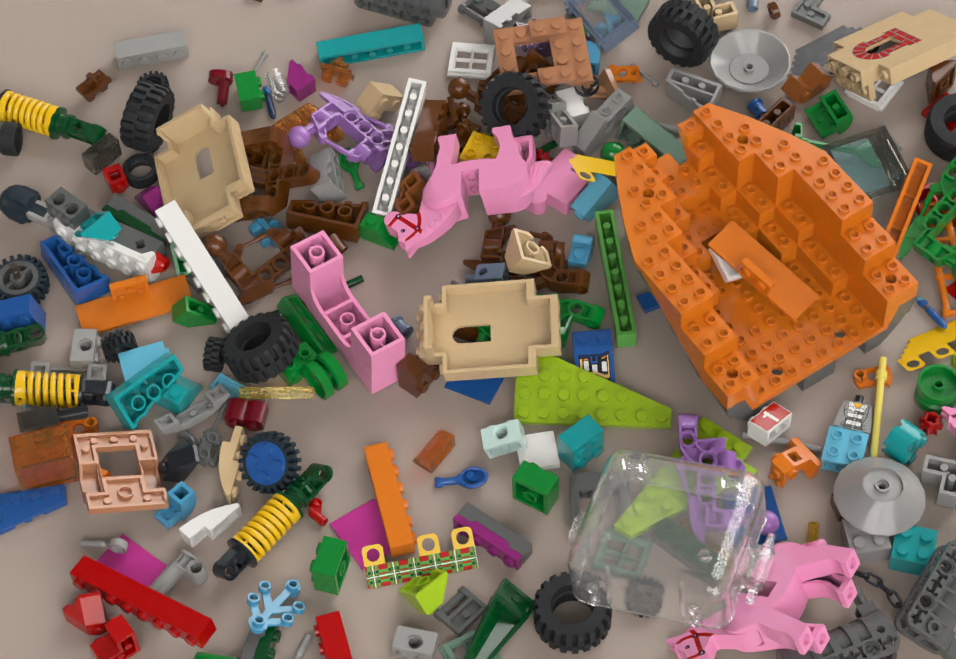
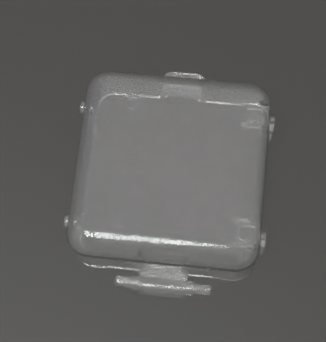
(671, 539)

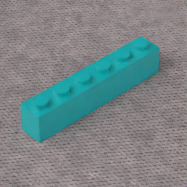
(372, 45)

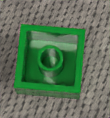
(535, 487)
(330, 565)

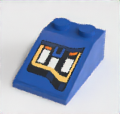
(594, 352)

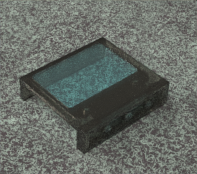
(870, 161)

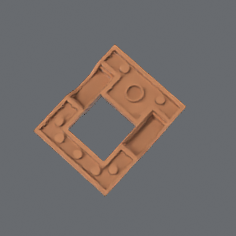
(566, 44)
(119, 492)

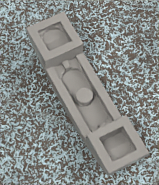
(94, 371)
(194, 415)

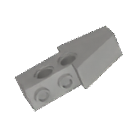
(600, 123)
(561, 124)

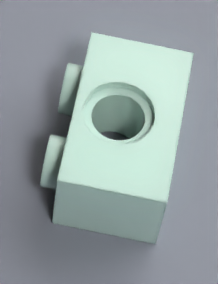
(513, 440)

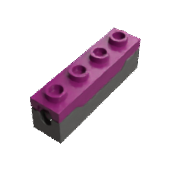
(493, 536)

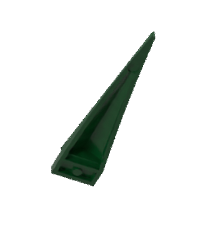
(501, 619)

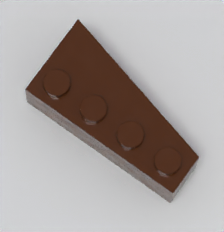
(431, 125)
(327, 216)

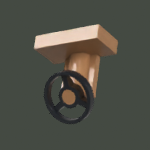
(601, 88)

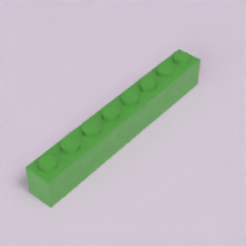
(615, 279)

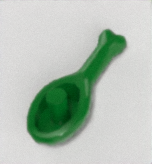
(351, 168)

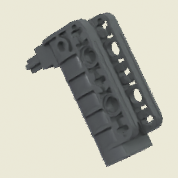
(936, 615)

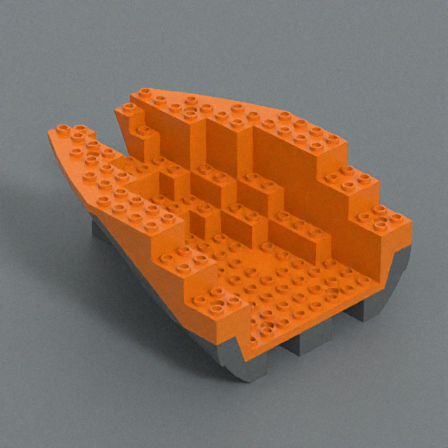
(800, 212)

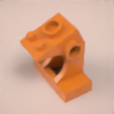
(794, 458)

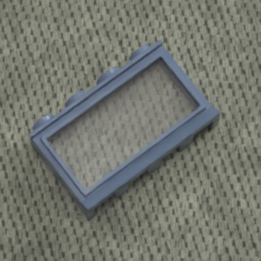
(604, 21)

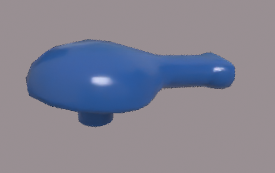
(469, 478)

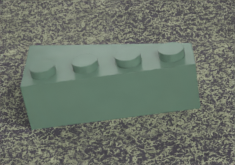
(640, 128)

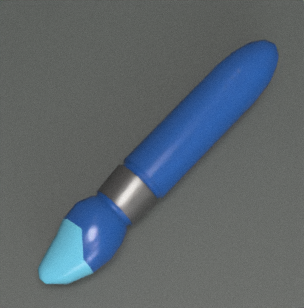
(931, 312)

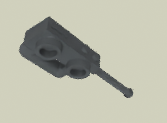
(209, 440)

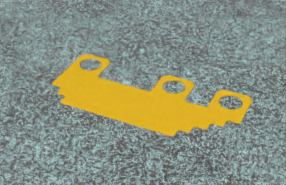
(589, 164)
(931, 342)

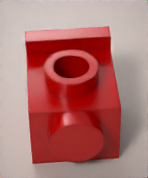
(116, 182)

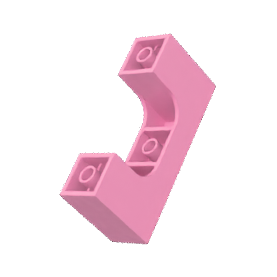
(368, 344)

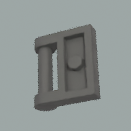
(483, 7)
(464, 615)

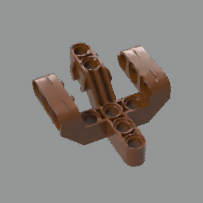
(279, 176)

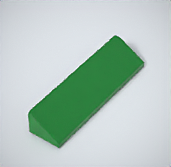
(305, 324)

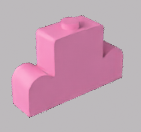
(559, 188)

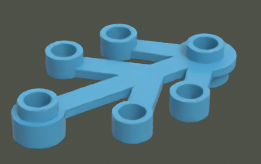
(260, 622)

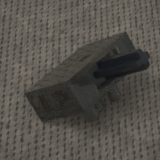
(48, 417)

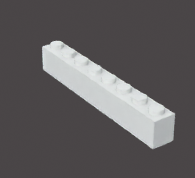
(399, 147)
(201, 265)

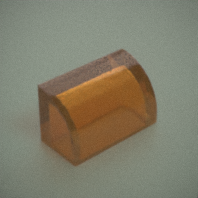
(435, 451)

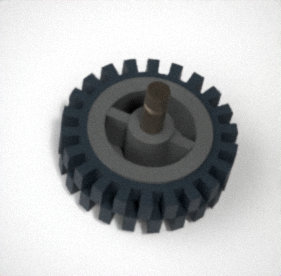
(23, 277)

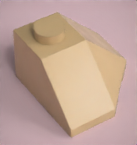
(524, 255)

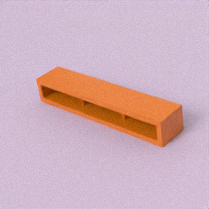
(907, 200)
(389, 499)

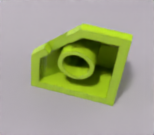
(426, 592)

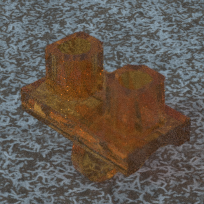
(338, 69)

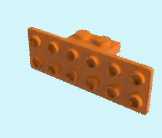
(763, 270)
(132, 302)

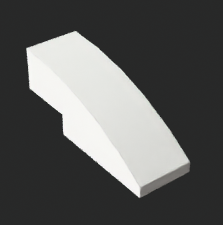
(210, 524)

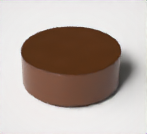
(773, 10)

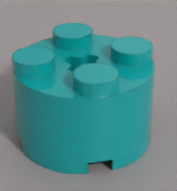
(904, 442)

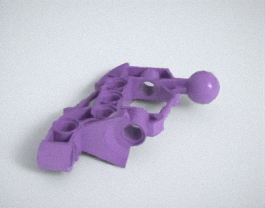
(372, 143)
(715, 451)

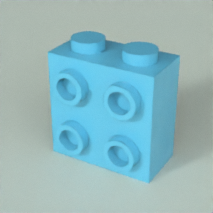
(842, 448)

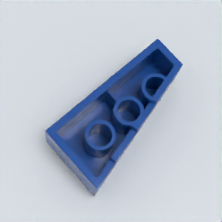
(75, 274)
(20, 313)

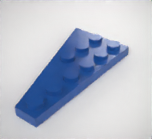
(30, 503)

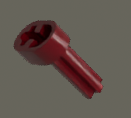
(223, 79)

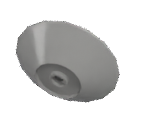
(750, 60)
(874, 509)

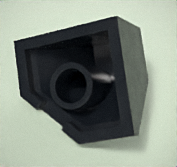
(179, 462)

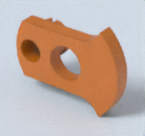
(631, 75)
(867, 383)
(84, 422)

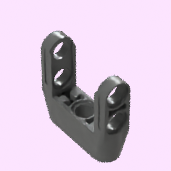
(581, 486)

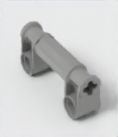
(183, 566)

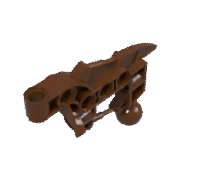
(513, 113)
(575, 280)
(249, 283)

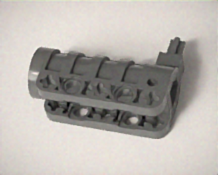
(423, 10)
(863, 638)

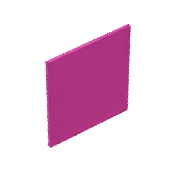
(361, 529)
(135, 563)

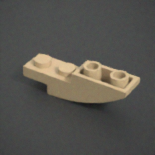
(229, 464)

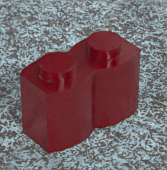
(246, 413)

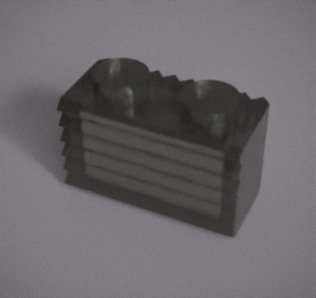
(102, 153)

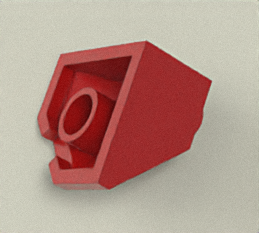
(87, 613)

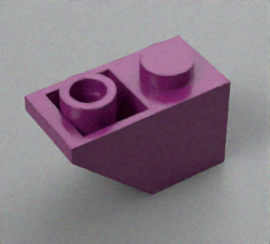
(299, 81)

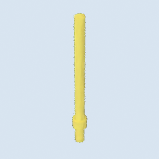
(881, 377)

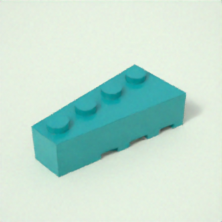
(141, 391)

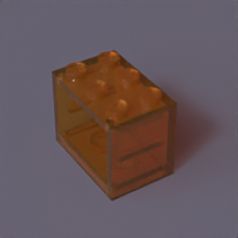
(44, 457)

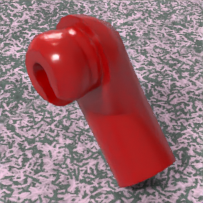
(315, 512)

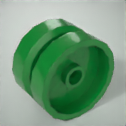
(324, 375)
(936, 388)

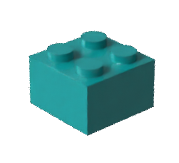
(581, 443)
(913, 550)

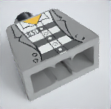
(855, 415)

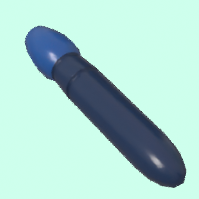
(269, 101)

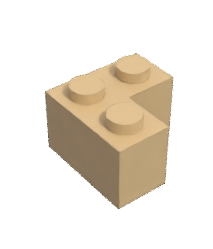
(724, 14)
(378, 98)

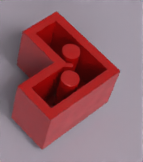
(119, 641)

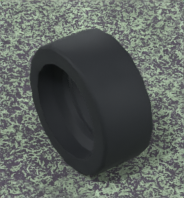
(11, 138)
(140, 160)

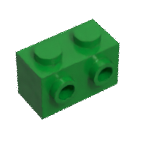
(248, 90)
(293, 373)

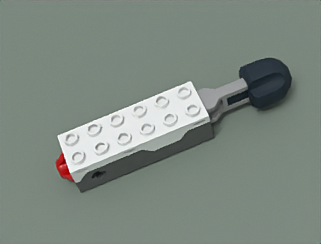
(130, 252)

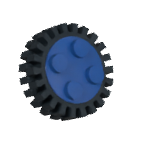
(269, 462)

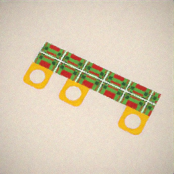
(452, 561)

